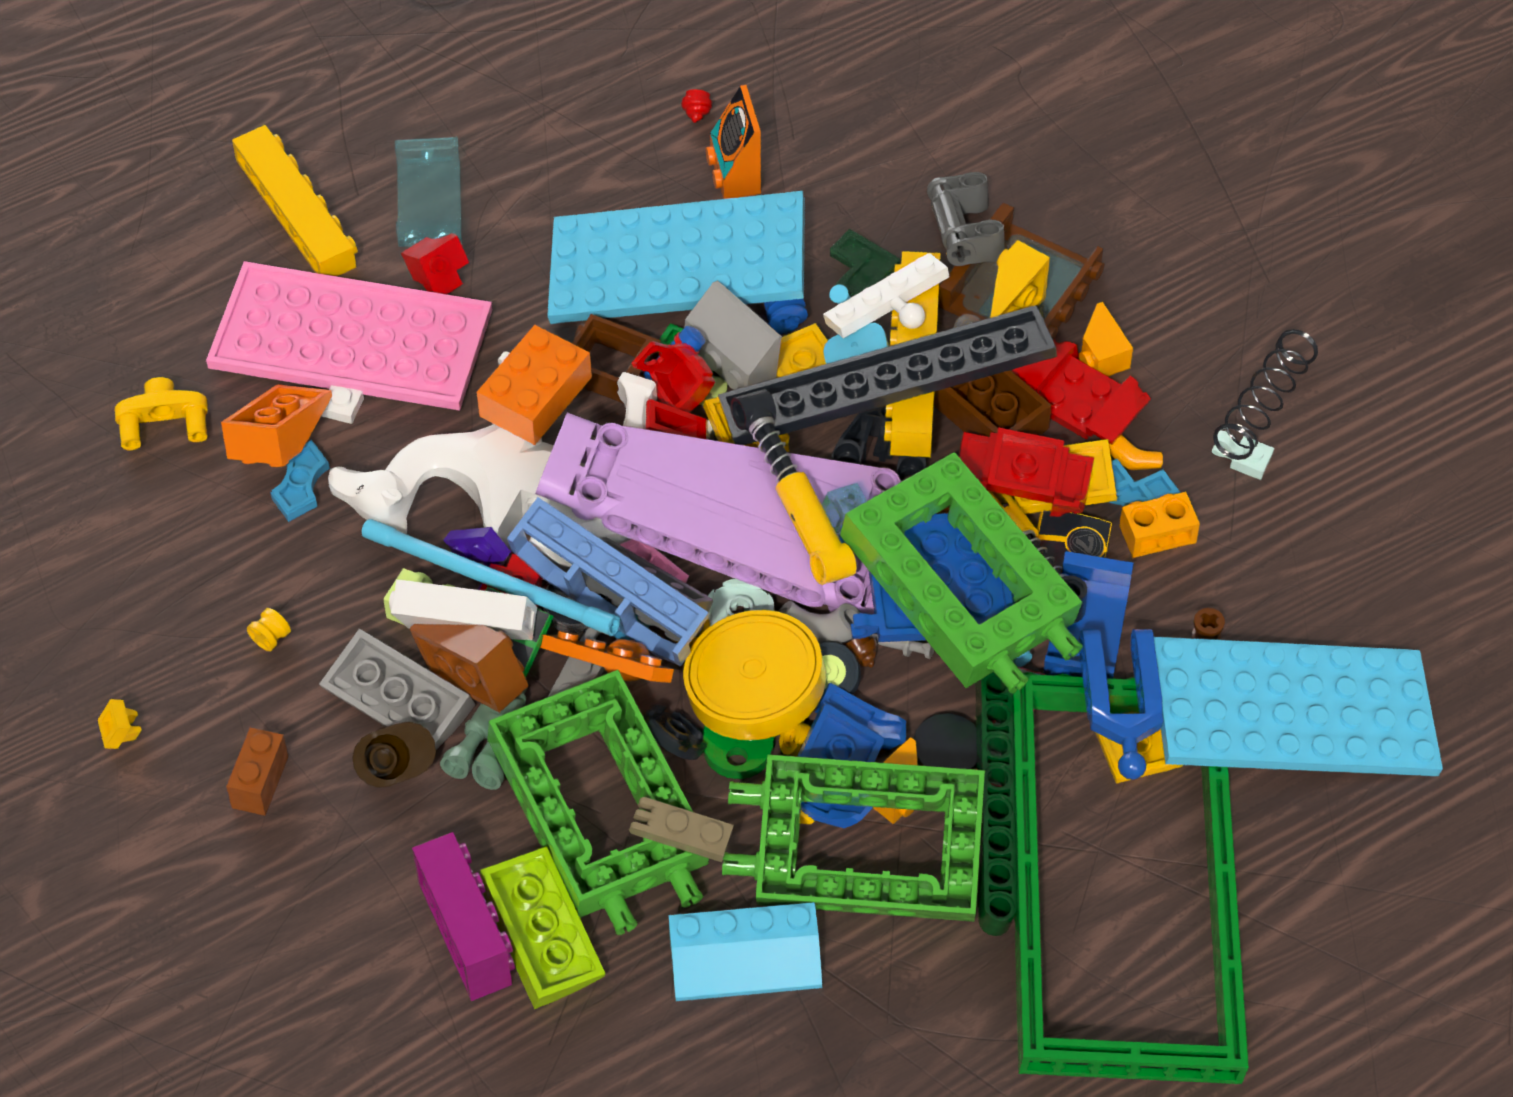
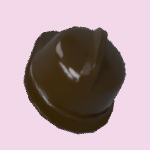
(393, 754)

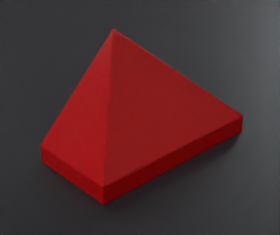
(673, 420)

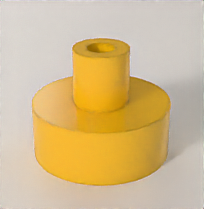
(792, 740)

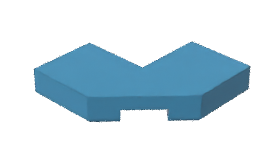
(1142, 490)

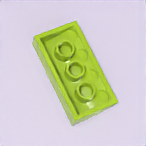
(542, 926)

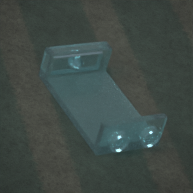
(428, 189)

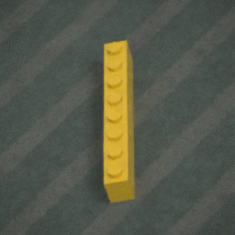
(912, 418)

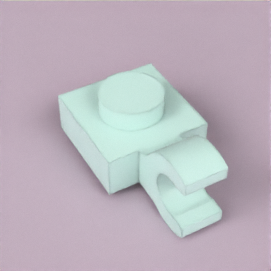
(1255, 464)

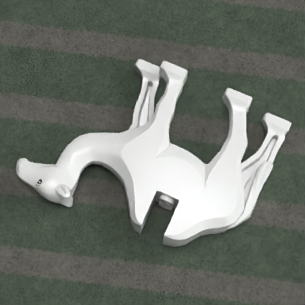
(489, 465)

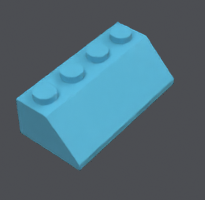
(745, 951)

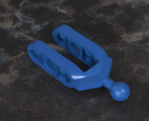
(1123, 728)

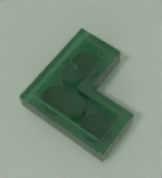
(865, 259)

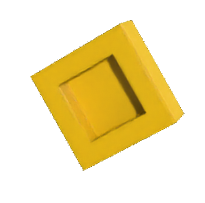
(115, 724)

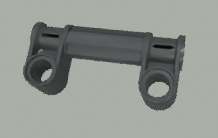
(964, 195)

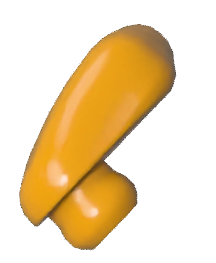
(1135, 458)

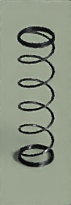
(1240, 428)

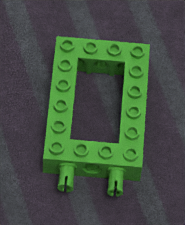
(970, 650)
(590, 707)
(868, 784)

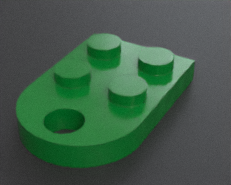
(721, 748)

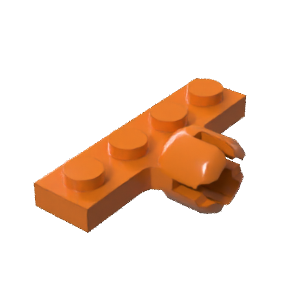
(624, 655)

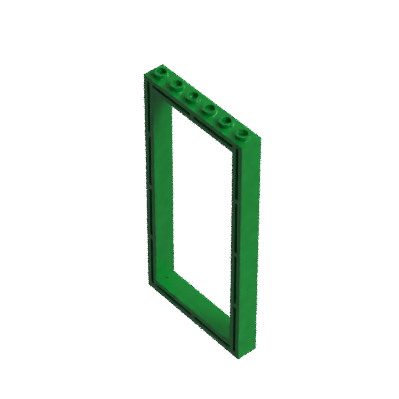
(1067, 694)

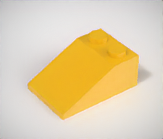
(1020, 279)

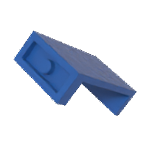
(1105, 609)

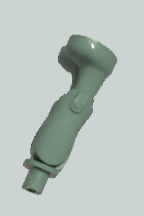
(486, 768)

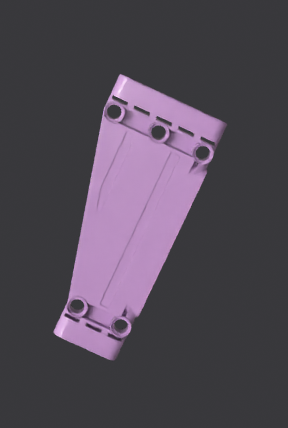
(704, 503)

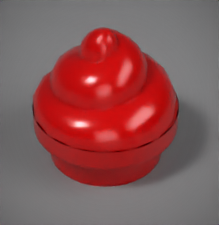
(696, 104)

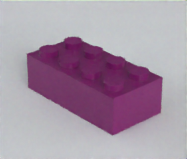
(464, 916)

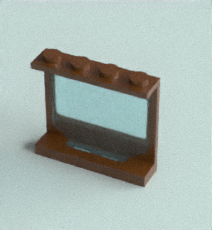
(1069, 275)

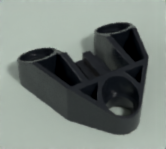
(857, 439)

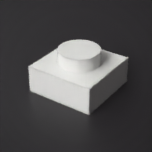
(343, 404)

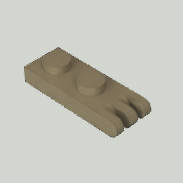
(681, 829)

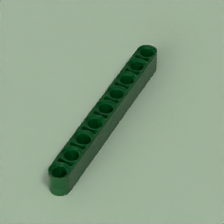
(998, 801)

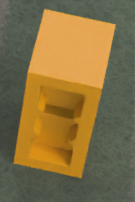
(1158, 527)

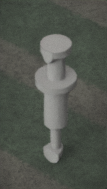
(908, 646)

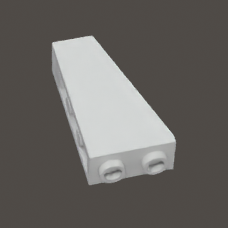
(442, 604)

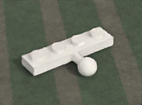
(887, 296)

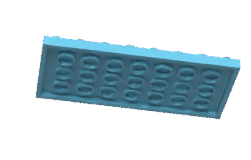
(673, 253)
(1295, 707)

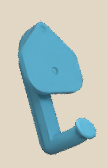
(862, 341)

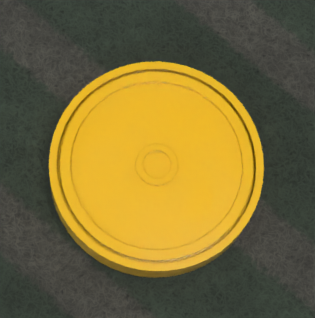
(754, 675)

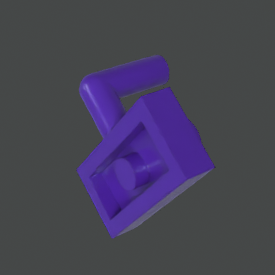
(478, 545)

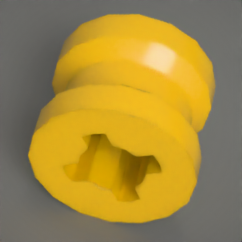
(268, 629)

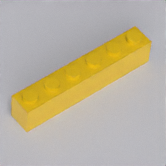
(294, 202)

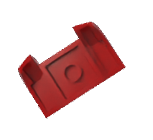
(1083, 396)
(1029, 468)

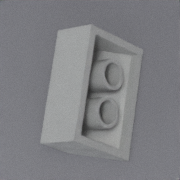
(736, 338)

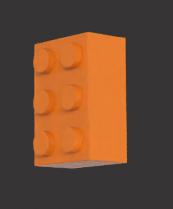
(534, 384)

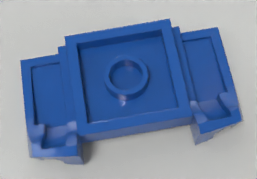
(852, 732)

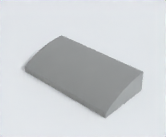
(396, 688)

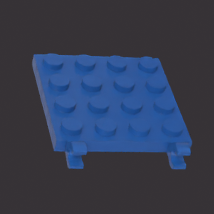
(956, 565)

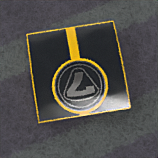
(1073, 534)

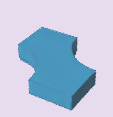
(295, 492)

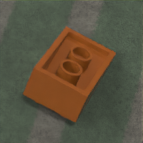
(473, 661)

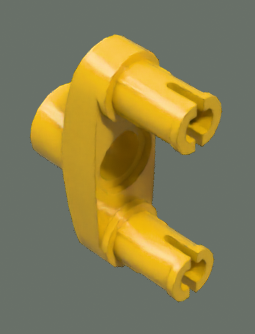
(161, 404)

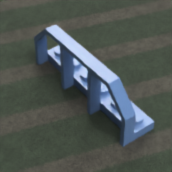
(614, 572)

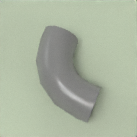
(825, 627)

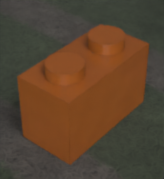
(257, 771)

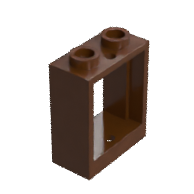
(615, 337)

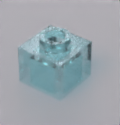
(840, 502)

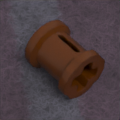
(1208, 624)

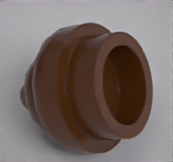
(864, 650)

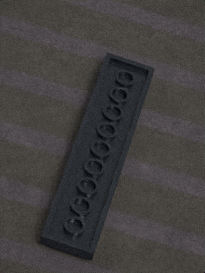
(900, 371)

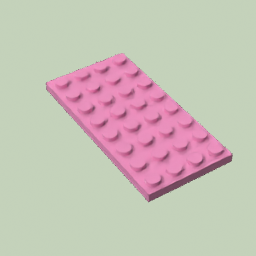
(350, 335)

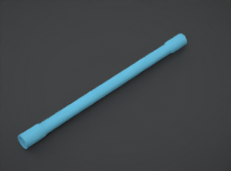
(589, 616)

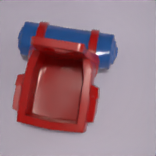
(679, 372)

